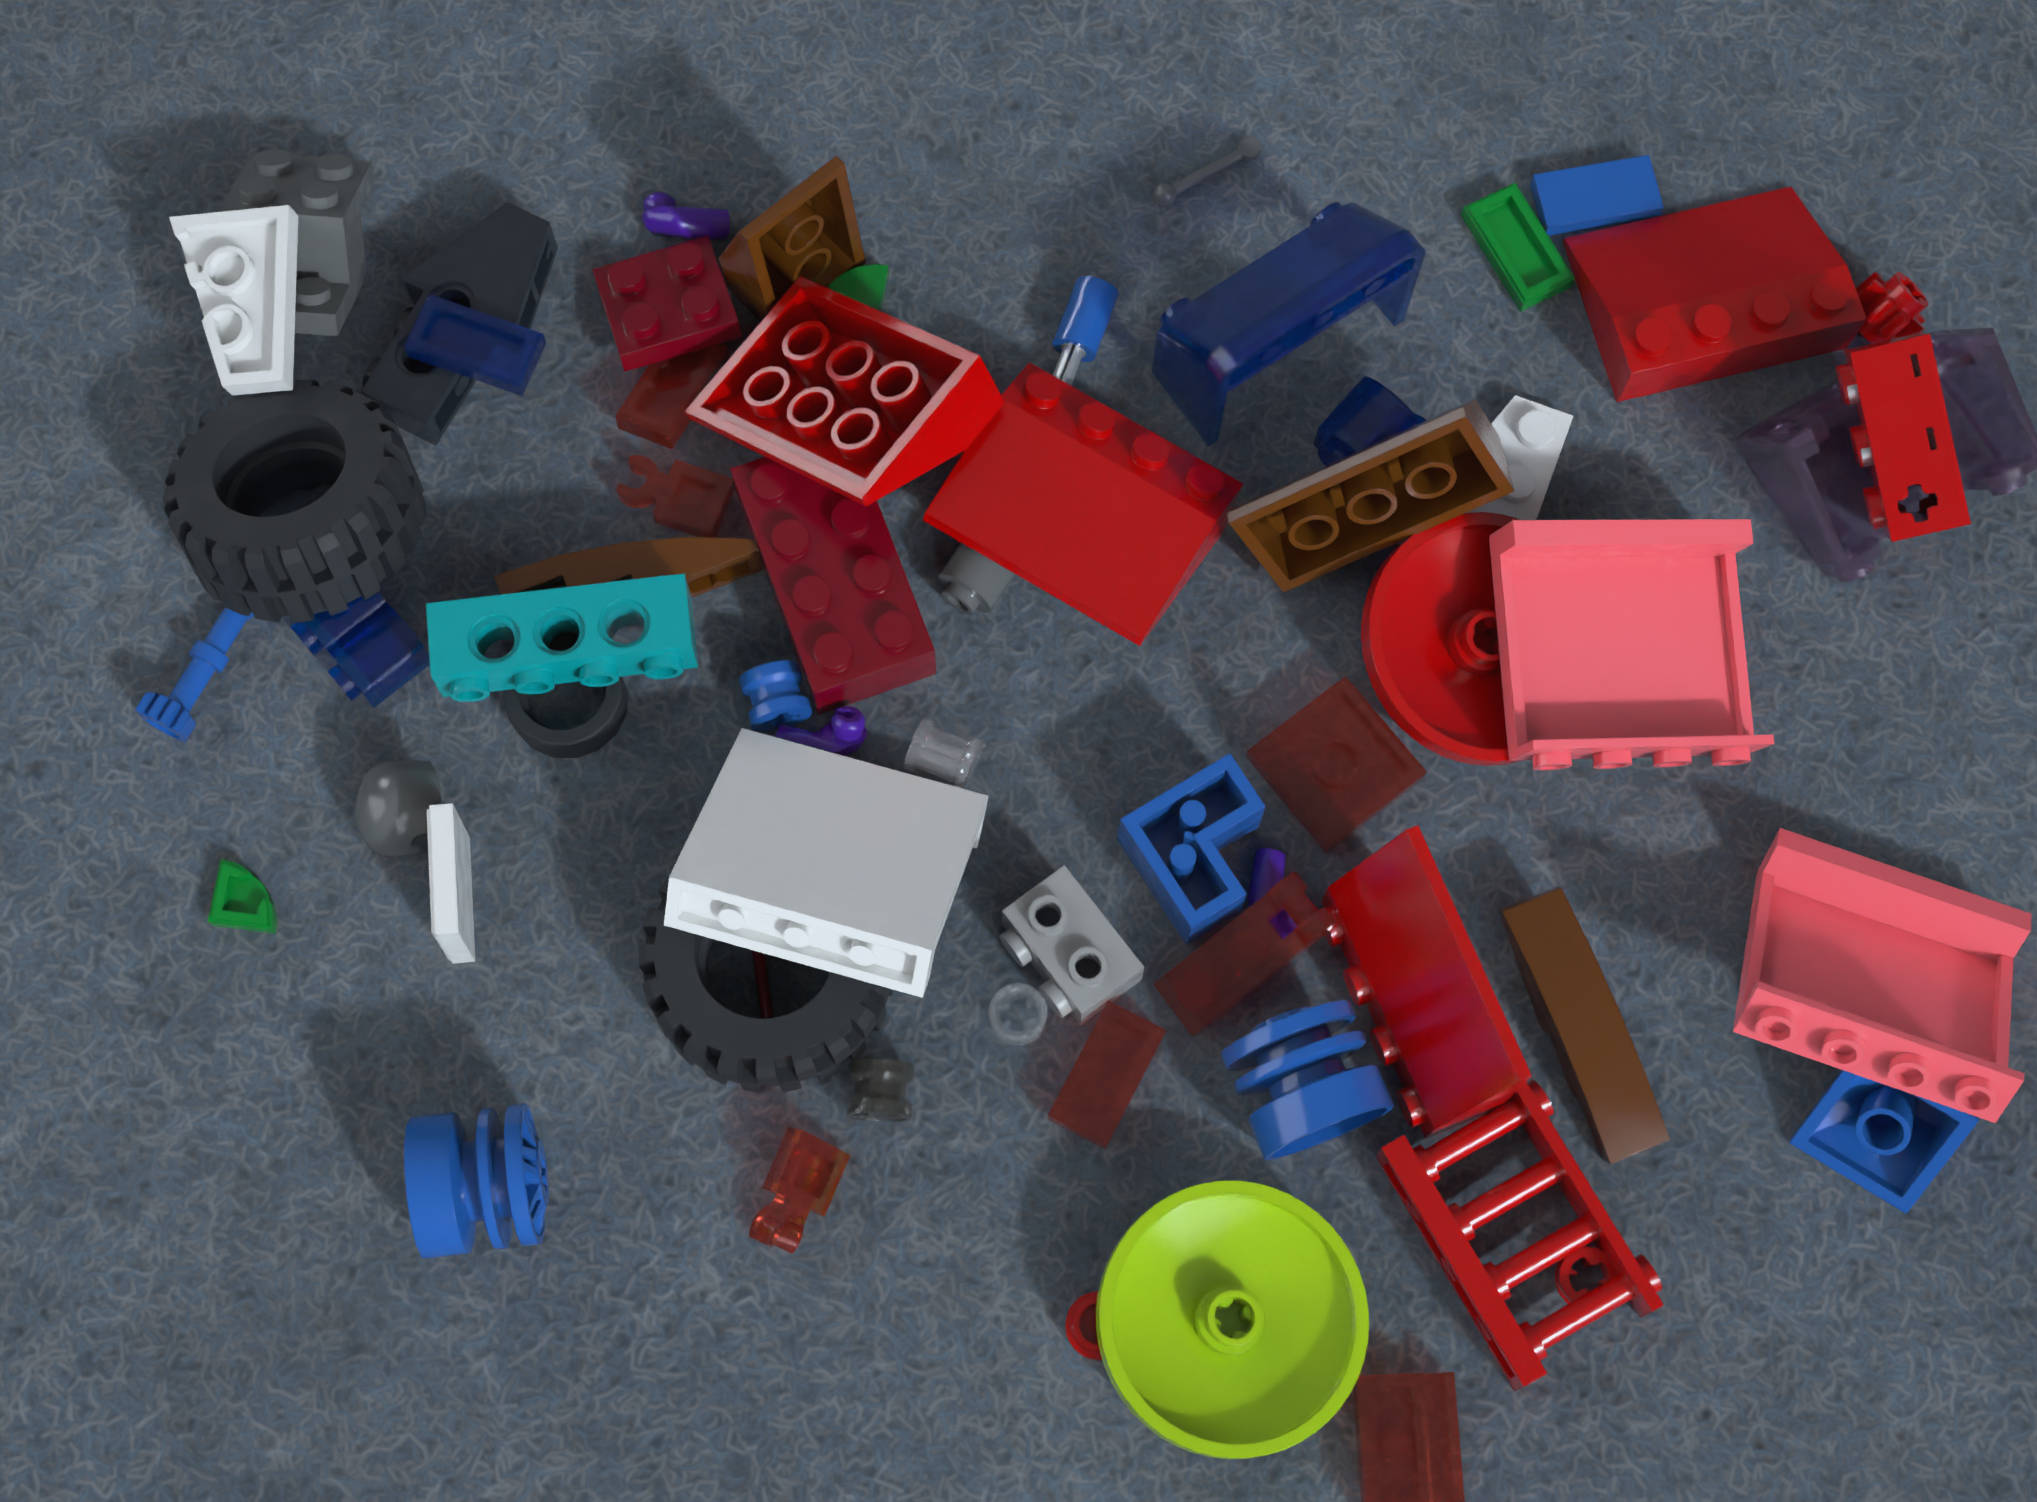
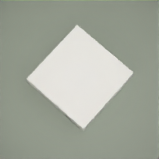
(450, 883)

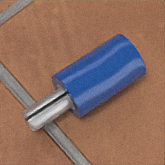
(1083, 324)

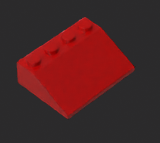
(1713, 292)
(848, 394)
(1085, 503)
(1423, 987)

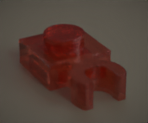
(685, 500)

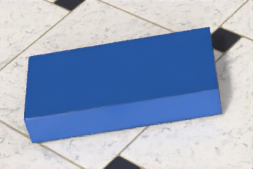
(1596, 195)

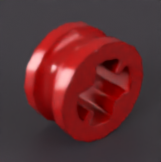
(1589, 1257)

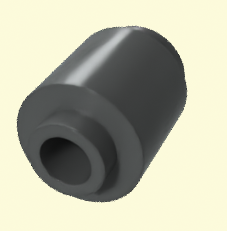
(973, 581)

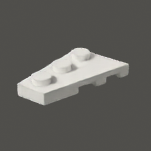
(247, 292)
(1531, 445)

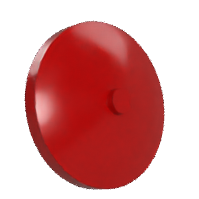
(1435, 640)

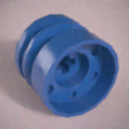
(1306, 1079)
(484, 1179)

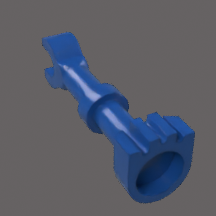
(208, 656)

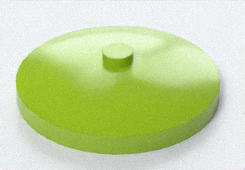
(1232, 1320)

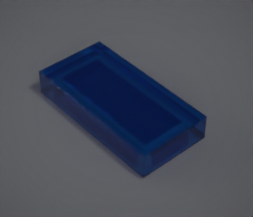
(475, 345)

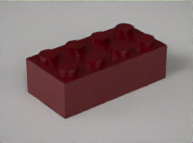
(834, 585)

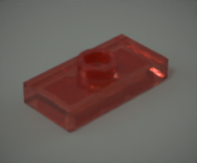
(664, 393)
(1106, 1075)

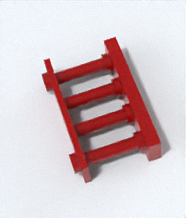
(1487, 1286)

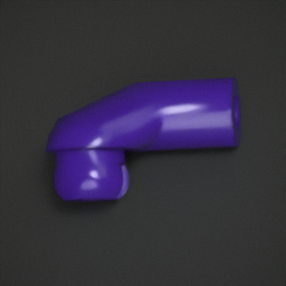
(666, 219)

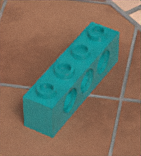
(467, 627)

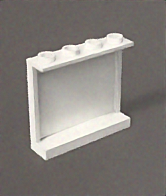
(825, 861)

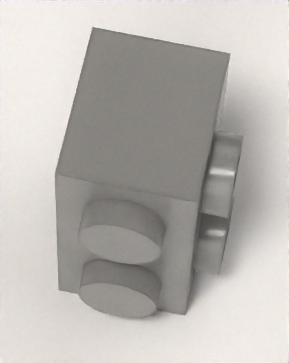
(1069, 947)

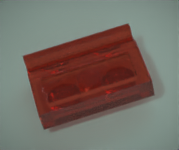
(1408, 1438)

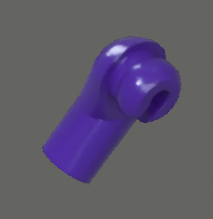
(840, 736)
(1266, 872)

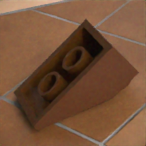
(802, 234)

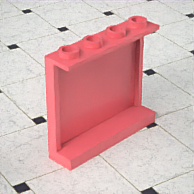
(1623, 641)
(1882, 974)

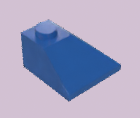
(1882, 1137)

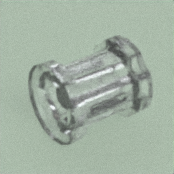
(943, 754)

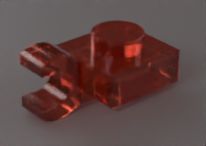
(804, 1182)

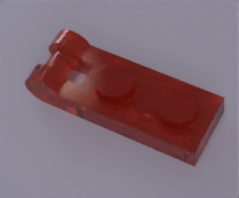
(1243, 955)

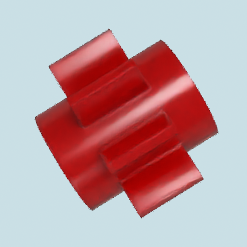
(1891, 307)

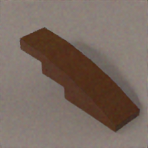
(704, 560)
(1584, 1025)

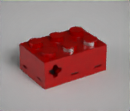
(1903, 436)

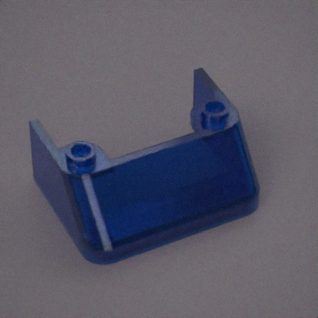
(1280, 305)

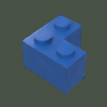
(1179, 840)

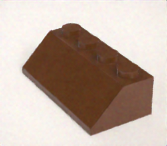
(1375, 497)

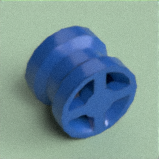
(775, 695)

